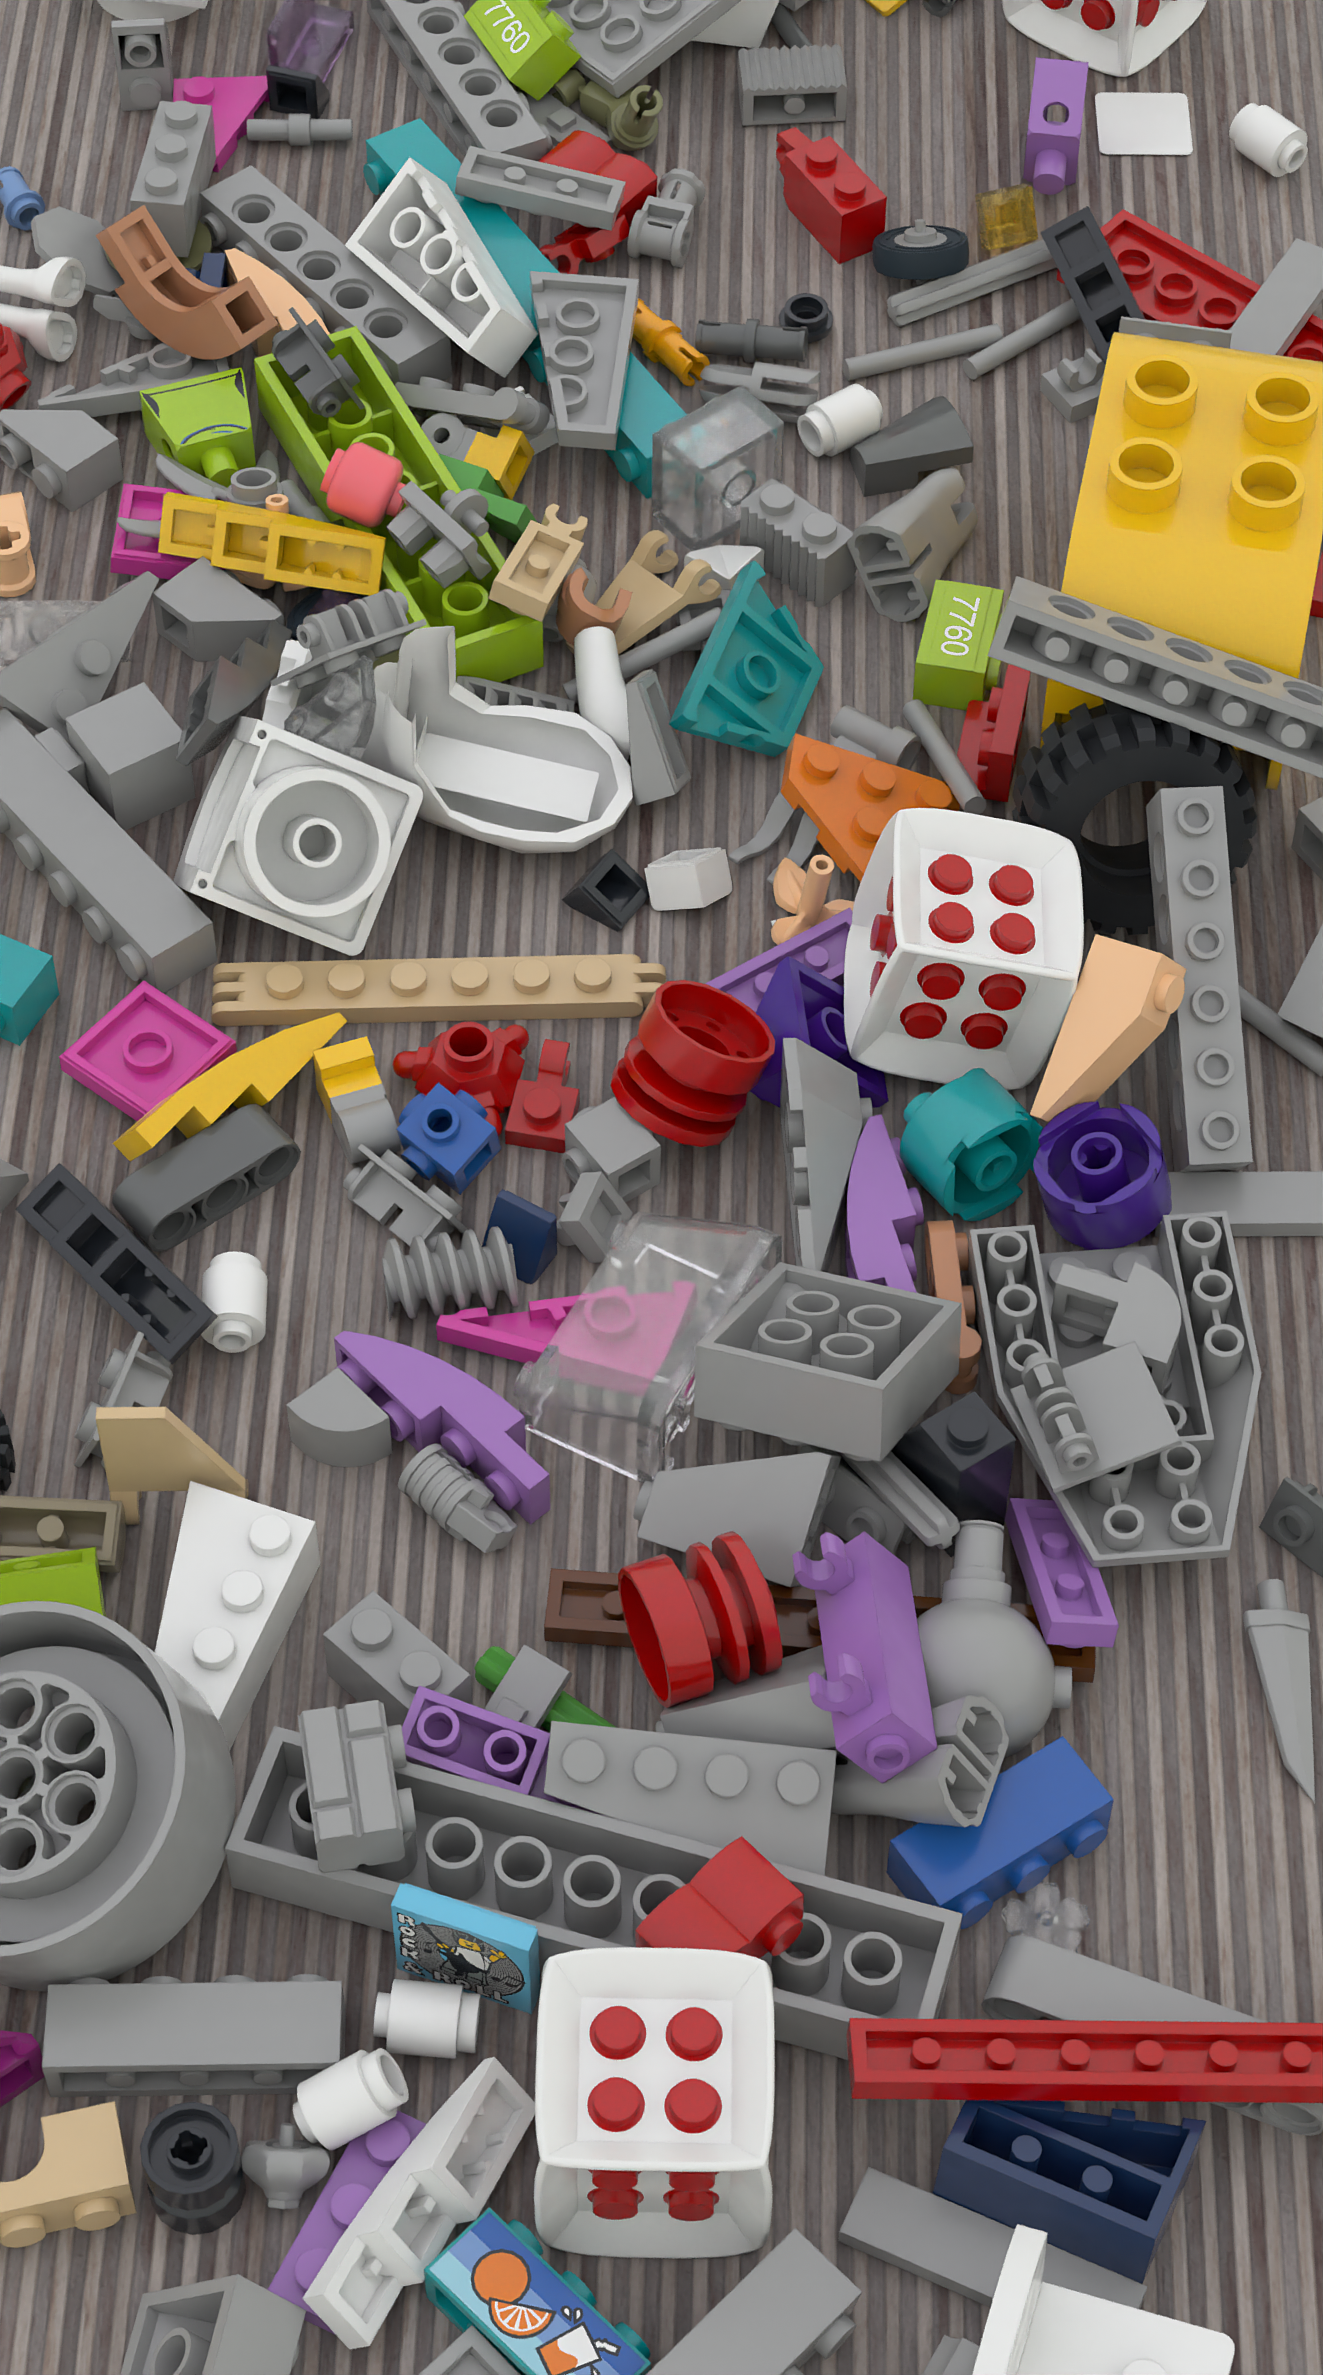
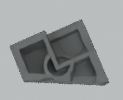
(915, 443)

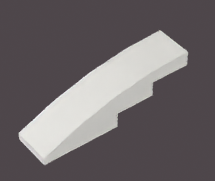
(419, 2201)

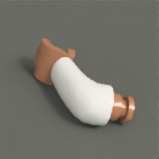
(597, 663)

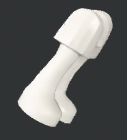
(54, 283)

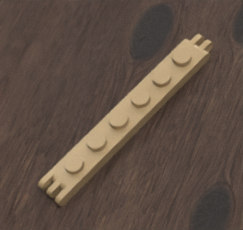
(434, 989)

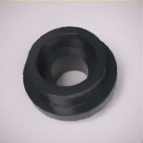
(808, 311)

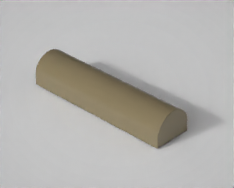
(59, 1524)

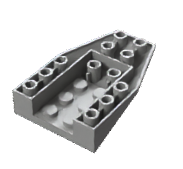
(1182, 1498)

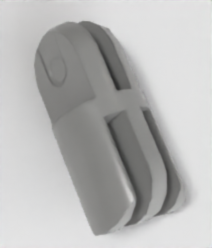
(757, 381)

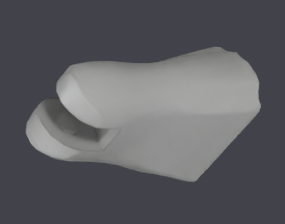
(912, 544)
(944, 1786)

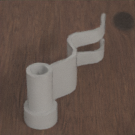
(854, 733)

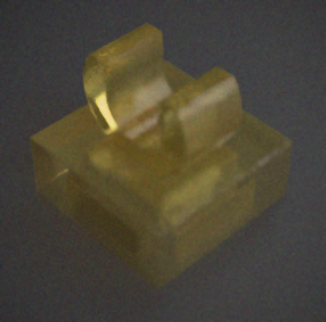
(1006, 216)

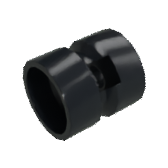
(193, 2168)

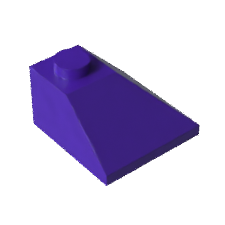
(811, 1009)

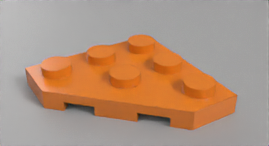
(853, 797)

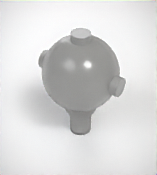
(986, 1646)

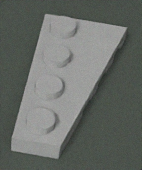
(585, 350)
(700, 1787)

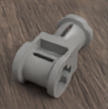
(667, 221)

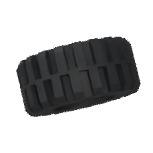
(1102, 753)

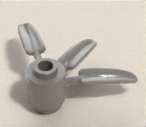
(247, 488)

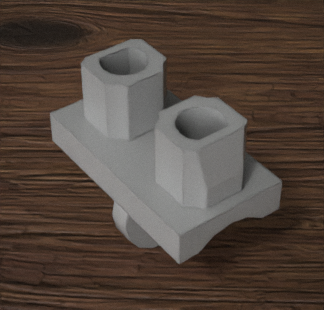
(449, 527)

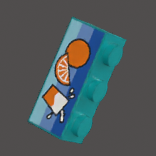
(525, 2308)

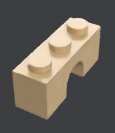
(76, 2183)

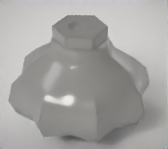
(285, 2166)

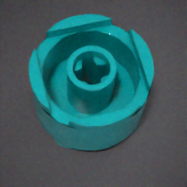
(970, 1145)

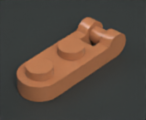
(944, 1259)

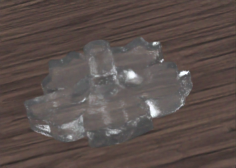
(1047, 1919)

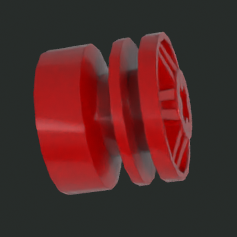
(692, 1063)
(713, 1614)

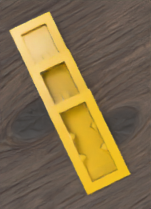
(272, 544)
(240, 1079)

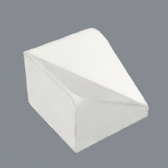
(726, 562)
(688, 879)

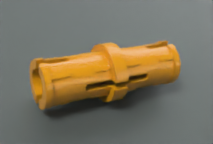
(665, 344)

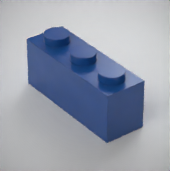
(1032, 1821)

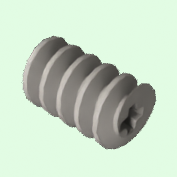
(449, 1272)

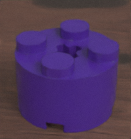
(1102, 1175)

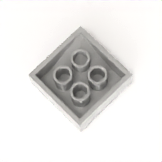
(827, 1361)

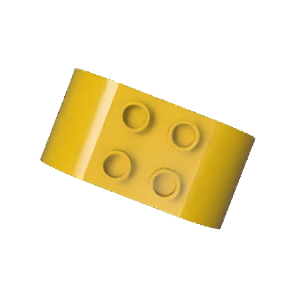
(1201, 502)

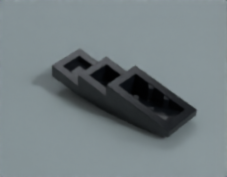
(1091, 276)
(116, 1263)

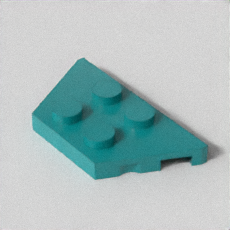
(750, 674)

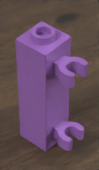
(870, 1655)

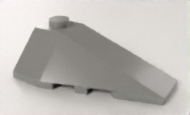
(819, 1139)

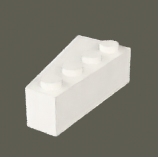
(439, 264)
(233, 1596)

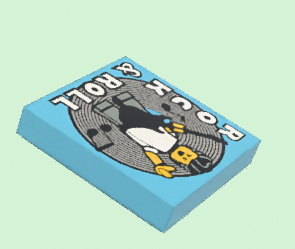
(466, 1947)

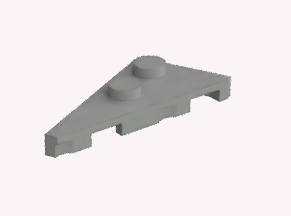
(125, 379)
(75, 661)

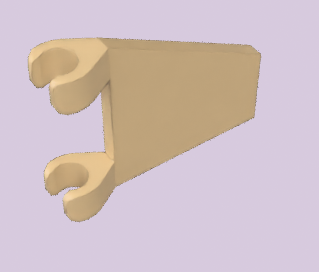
(651, 597)
(157, 1453)

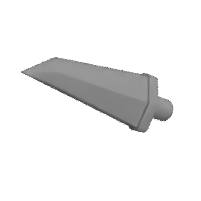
(1283, 1663)

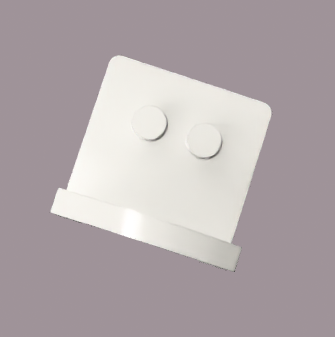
(298, 835)
(1067, 2332)

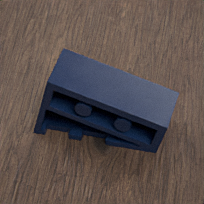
(1082, 2177)

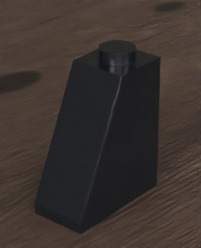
(962, 1460)

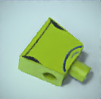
(202, 424)

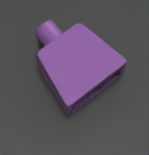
(1054, 145)

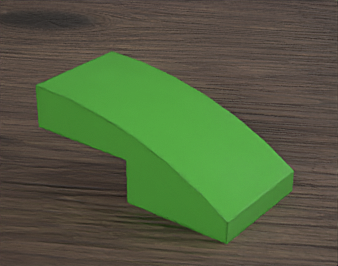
(503, 515)

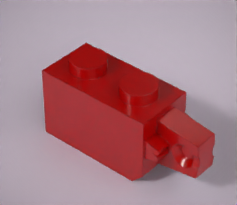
(830, 195)

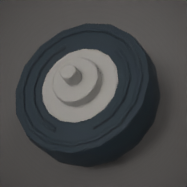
(920, 252)

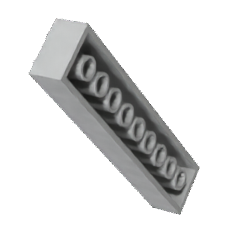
(590, 1887)

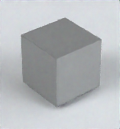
(131, 756)

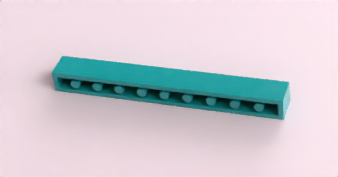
(645, 402)

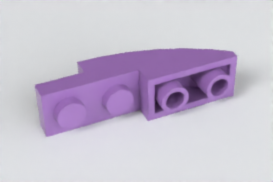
(881, 1212)
(444, 1405)
(476, 1744)

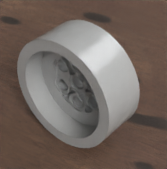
(161, 1784)

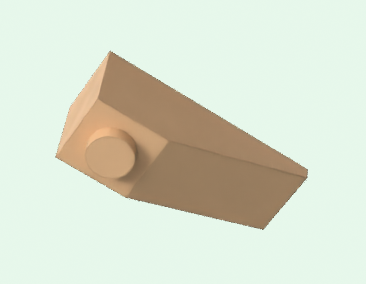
(1111, 1020)

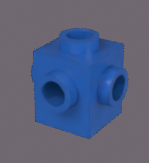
(447, 1137)

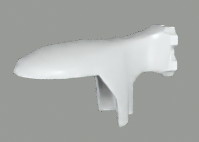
(485, 770)

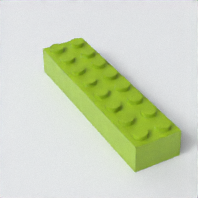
(488, 635)

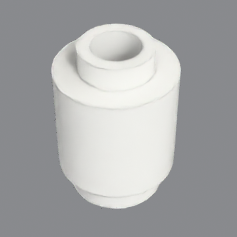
(1269, 139)
(840, 421)
(238, 1295)
(427, 2019)
(350, 2098)

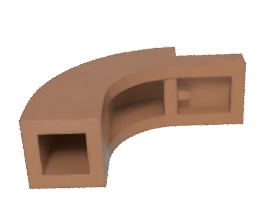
(173, 302)

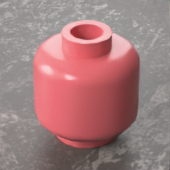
(363, 484)

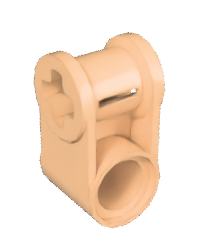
(16, 561)

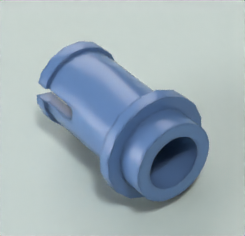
(18, 200)

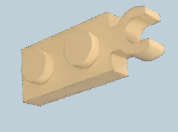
(539, 565)

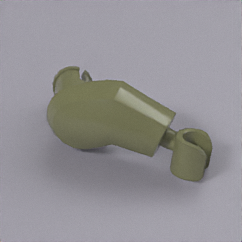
(628, 119)

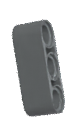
(206, 1177)

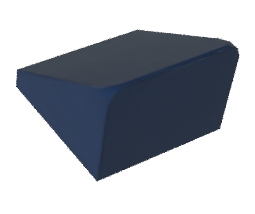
(529, 1231)

